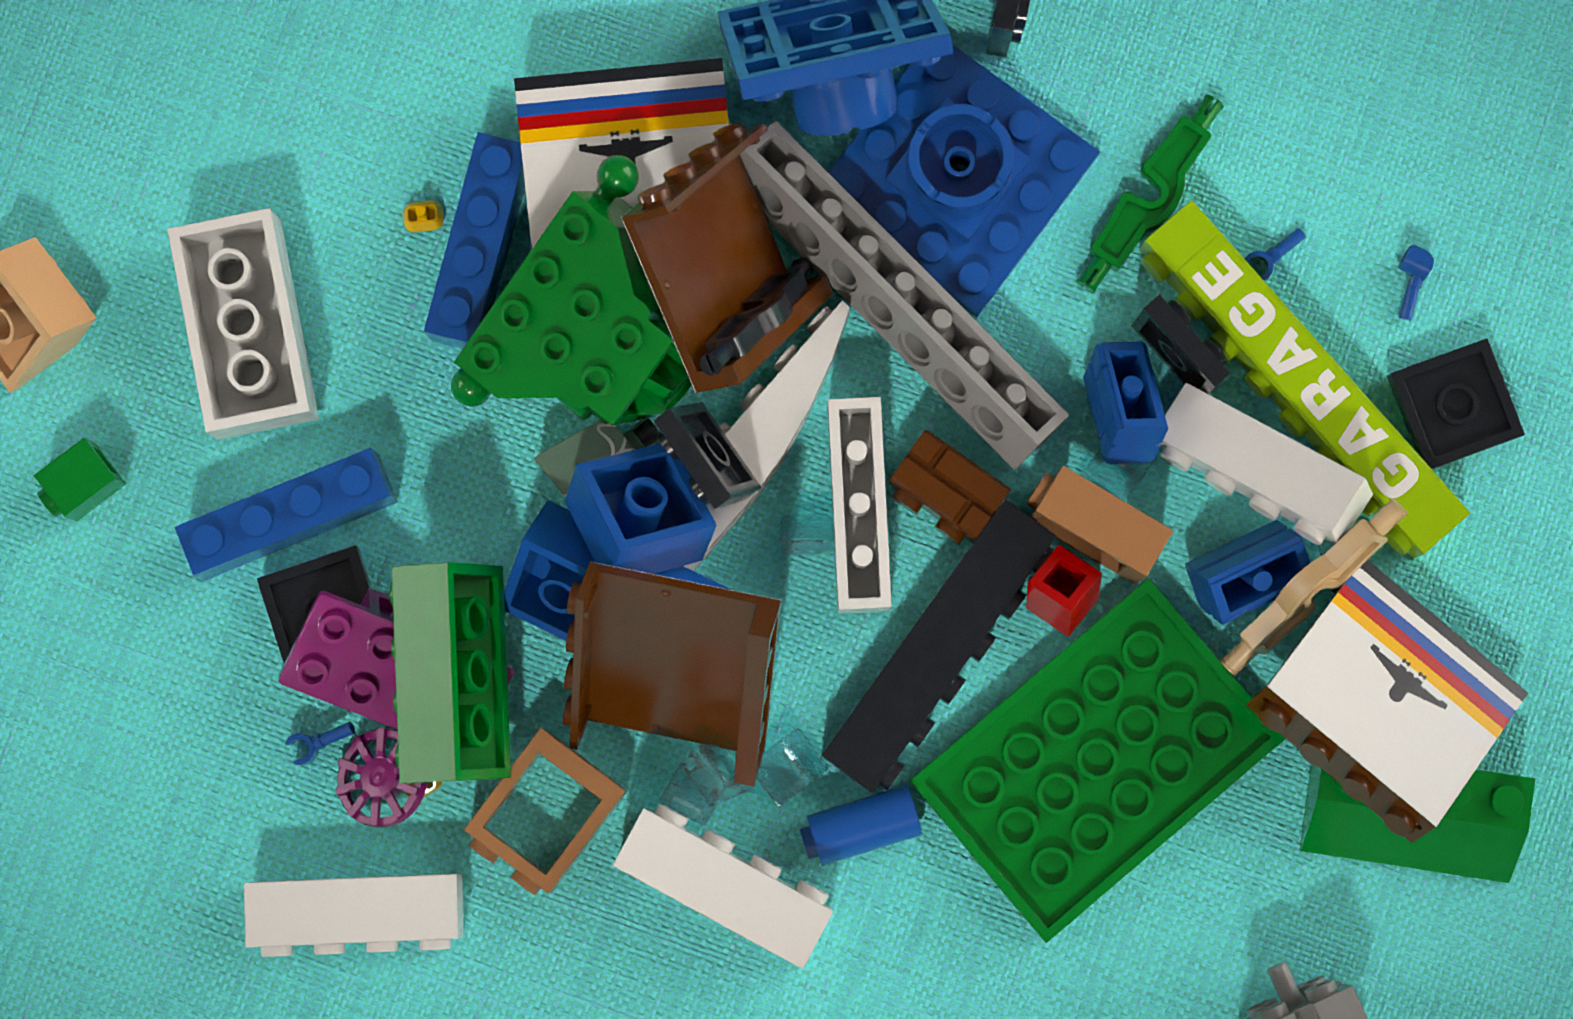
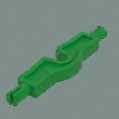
(1135, 215)

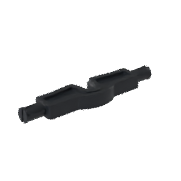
(762, 313)

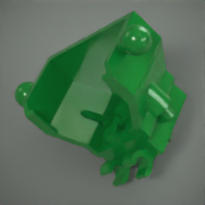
(579, 318)

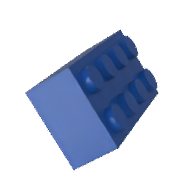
(547, 566)

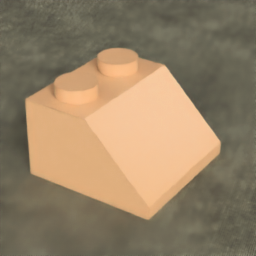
(38, 313)

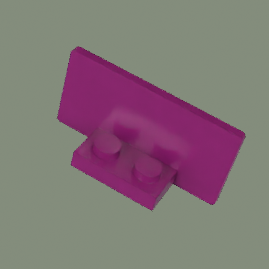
(348, 656)

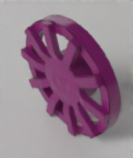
(378, 780)

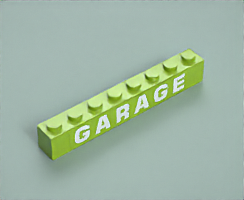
(1299, 376)

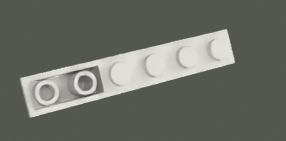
(779, 411)

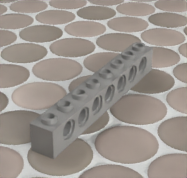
(900, 298)

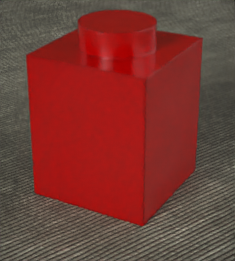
(1063, 590)

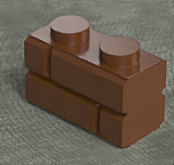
(947, 488)

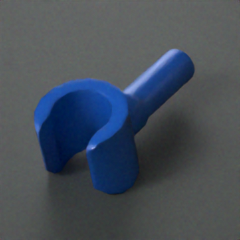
(1275, 253)
(1418, 264)
(320, 741)

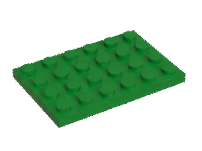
(1096, 760)

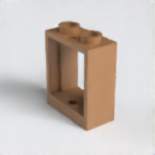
(1098, 524)
(578, 768)

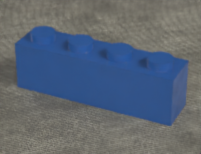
(477, 241)
(286, 514)

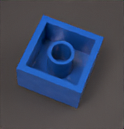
(639, 511)

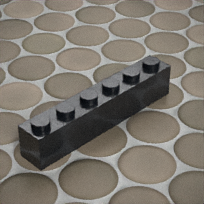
(938, 647)

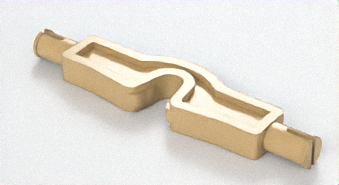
(1327, 571)

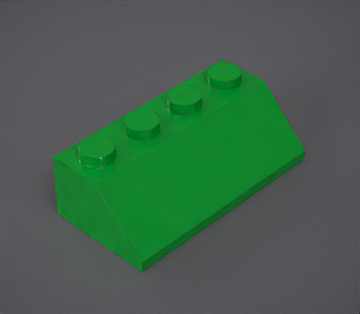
(450, 672)
(1474, 839)

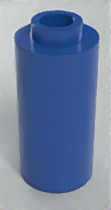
(861, 826)

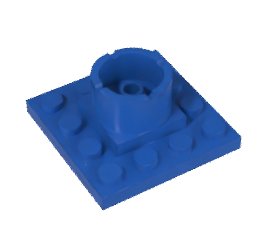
(831, 55)
(973, 222)

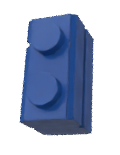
(1125, 402)
(1247, 571)

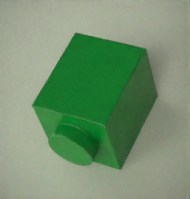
(78, 481)

